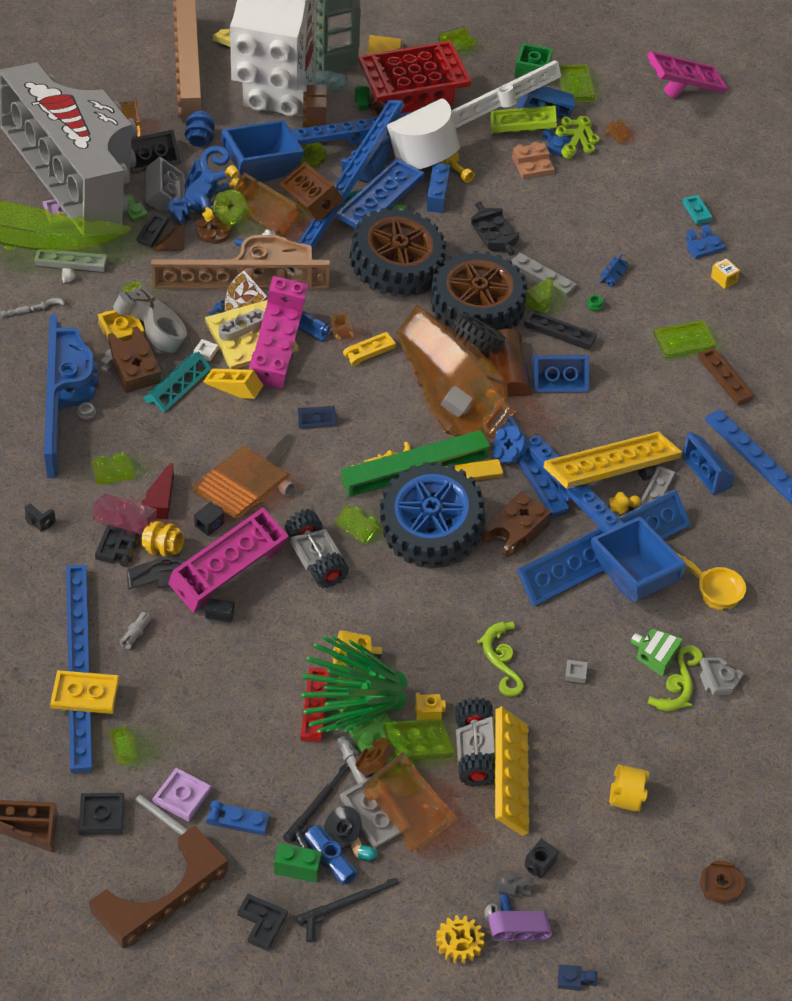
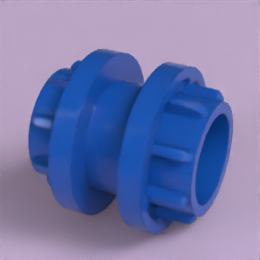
(199, 128)

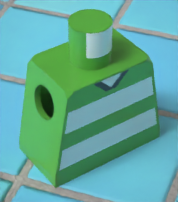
(657, 649)

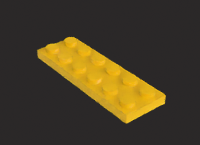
(511, 771)

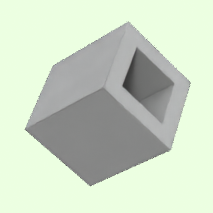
(457, 401)

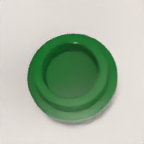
(595, 303)

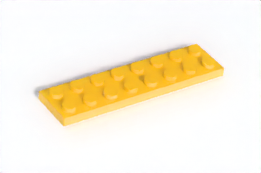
(612, 459)

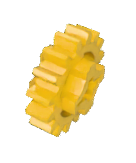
(461, 942)

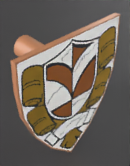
(243, 292)

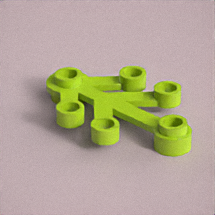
(583, 124)

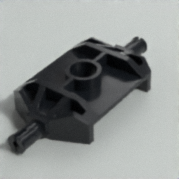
(491, 220)

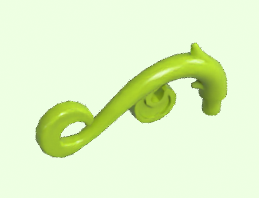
(499, 660)
(675, 680)

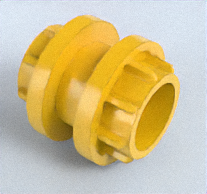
(162, 538)

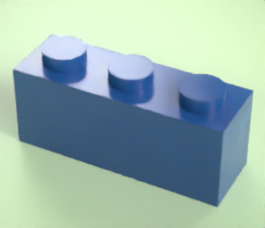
(438, 188)

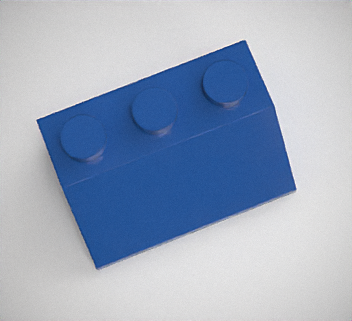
(560, 373)
(707, 464)

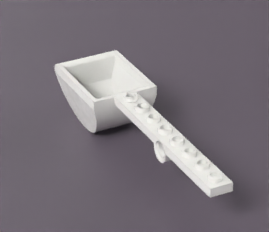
(431, 131)

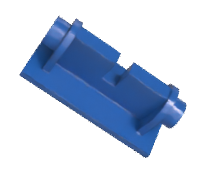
(617, 268)
(314, 327)

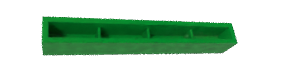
(378, 472)

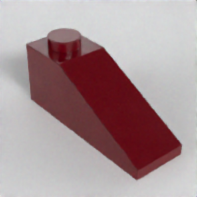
(160, 493)

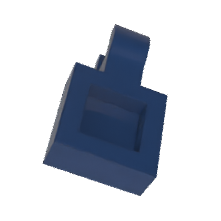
(572, 978)

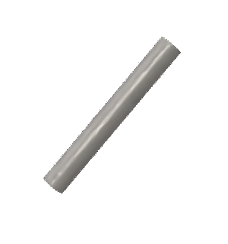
(161, 814)

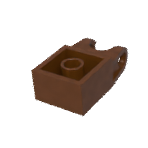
(134, 361)
(518, 523)

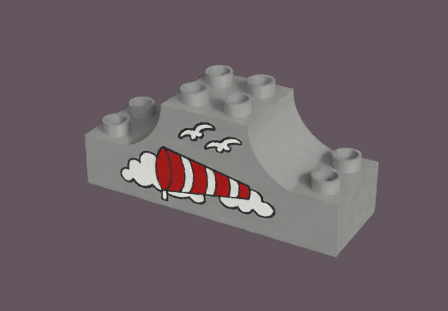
(70, 140)

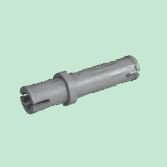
(350, 757)

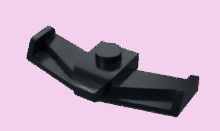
(154, 570)

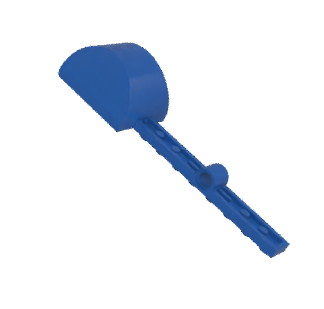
(273, 150)
(629, 551)

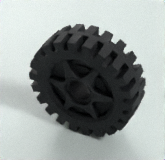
(478, 333)

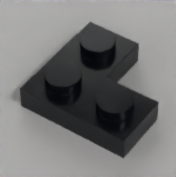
(267, 919)

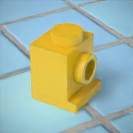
(429, 707)

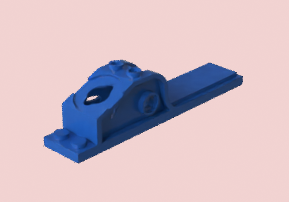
(68, 367)

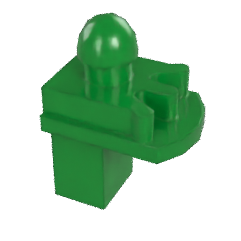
(362, 97)

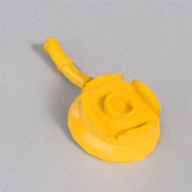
(718, 585)

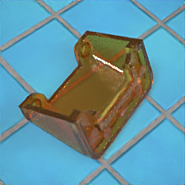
(409, 803)

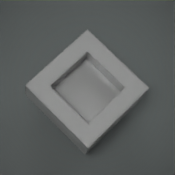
(576, 671)

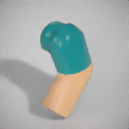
(363, 852)

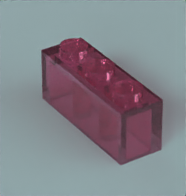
(123, 513)

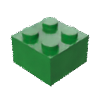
(531, 58)

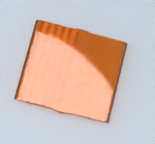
(240, 482)

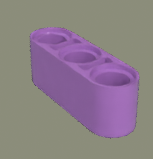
(519, 925)

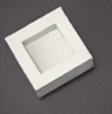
(206, 349)

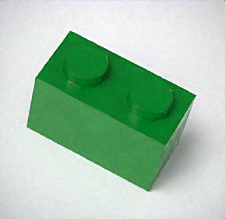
(297, 862)

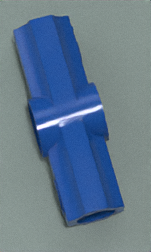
(338, 863)

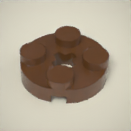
(206, 234)
(375, 758)
(717, 892)

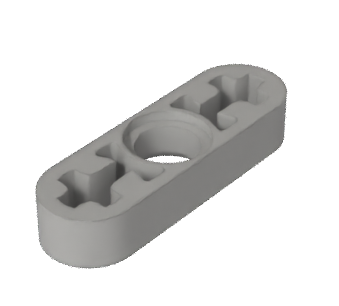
(231, 330)

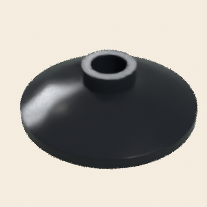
(338, 821)

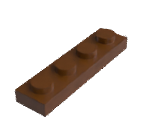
(725, 376)

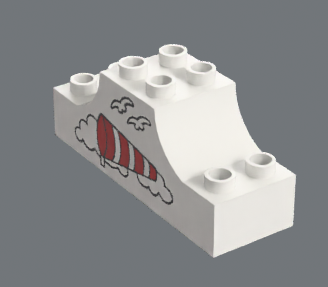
(274, 52)

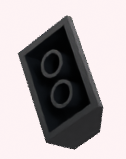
(151, 146)

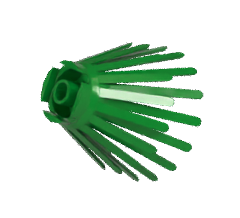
(378, 687)

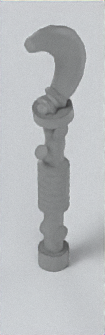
(25, 309)

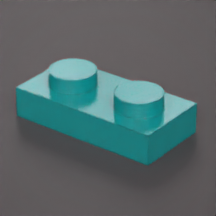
(697, 209)

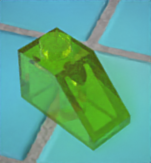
(540, 296)
(122, 744)

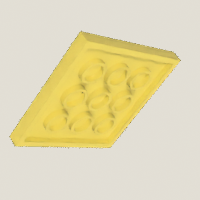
(240, 349)

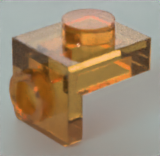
(618, 131)

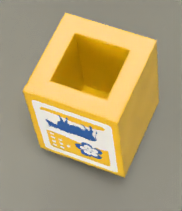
(725, 273)

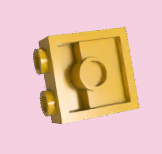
(118, 324)

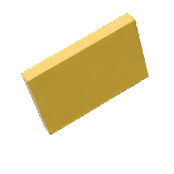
(84, 692)

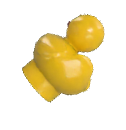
(621, 503)

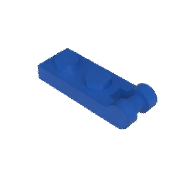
(238, 818)

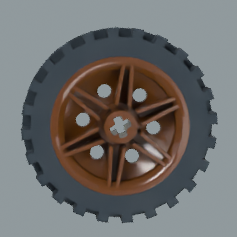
(388, 242)
(479, 282)

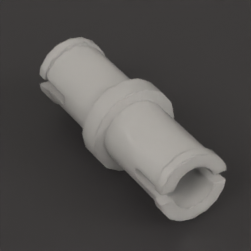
(135, 630)

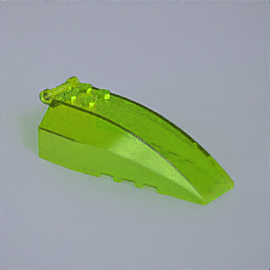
(38, 230)

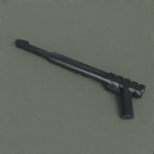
(299, 826)
(317, 914)

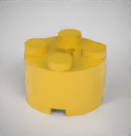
(628, 788)

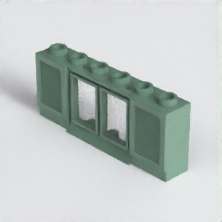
(337, 34)

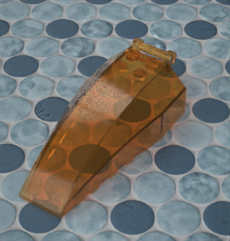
(447, 361)

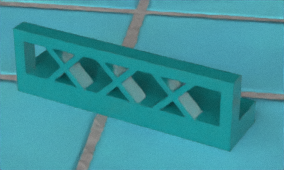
(178, 373)

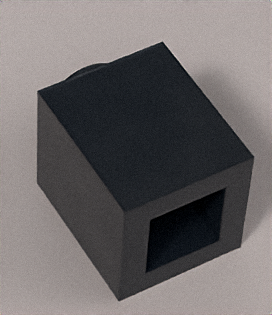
(209, 518)

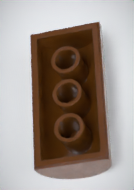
(512, 364)

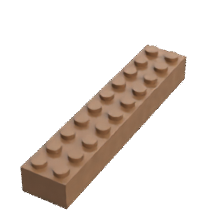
(186, 58)

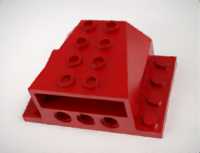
(415, 74)

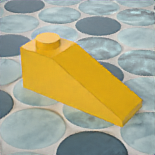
(235, 382)

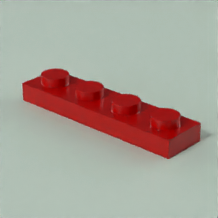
(309, 733)

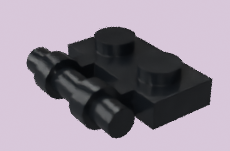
(111, 543)

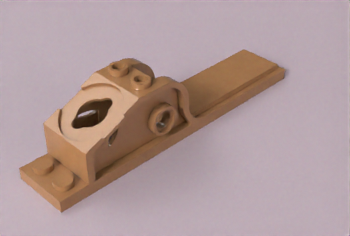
(272, 261)

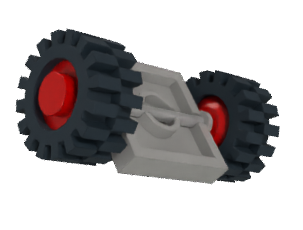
(316, 548)
(475, 741)

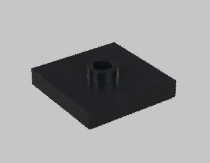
(101, 813)

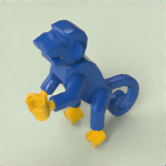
(202, 190)

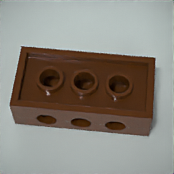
(310, 190)

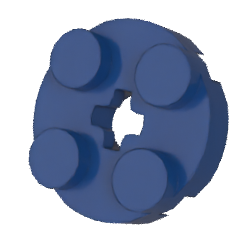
(501, 443)

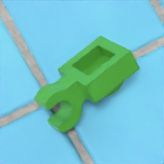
(135, 211)

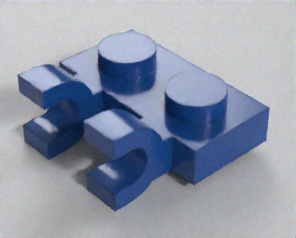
(706, 246)

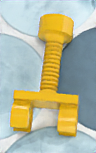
(466, 174)

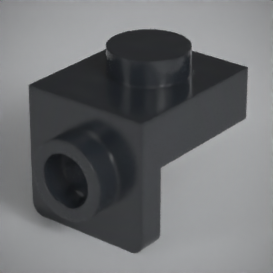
(39, 520)

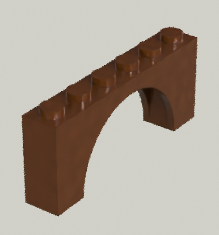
(129, 920)

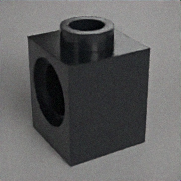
(543, 851)

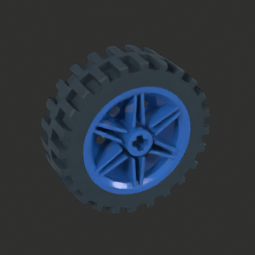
(453, 500)

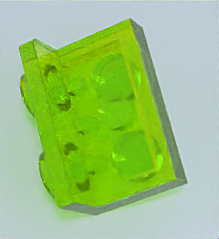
(459, 37)
(112, 468)
(356, 524)

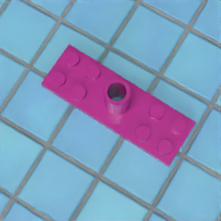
(685, 72)

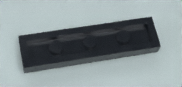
(560, 329)

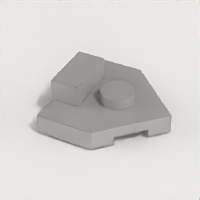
(719, 676)

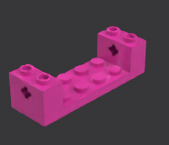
(278, 331)
(227, 558)

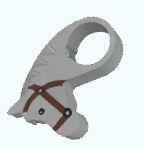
(161, 323)

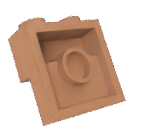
(532, 160)

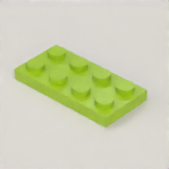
(523, 119)

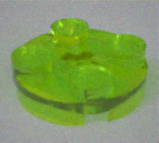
(317, 154)
(228, 197)

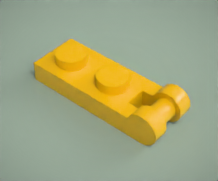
(369, 348)

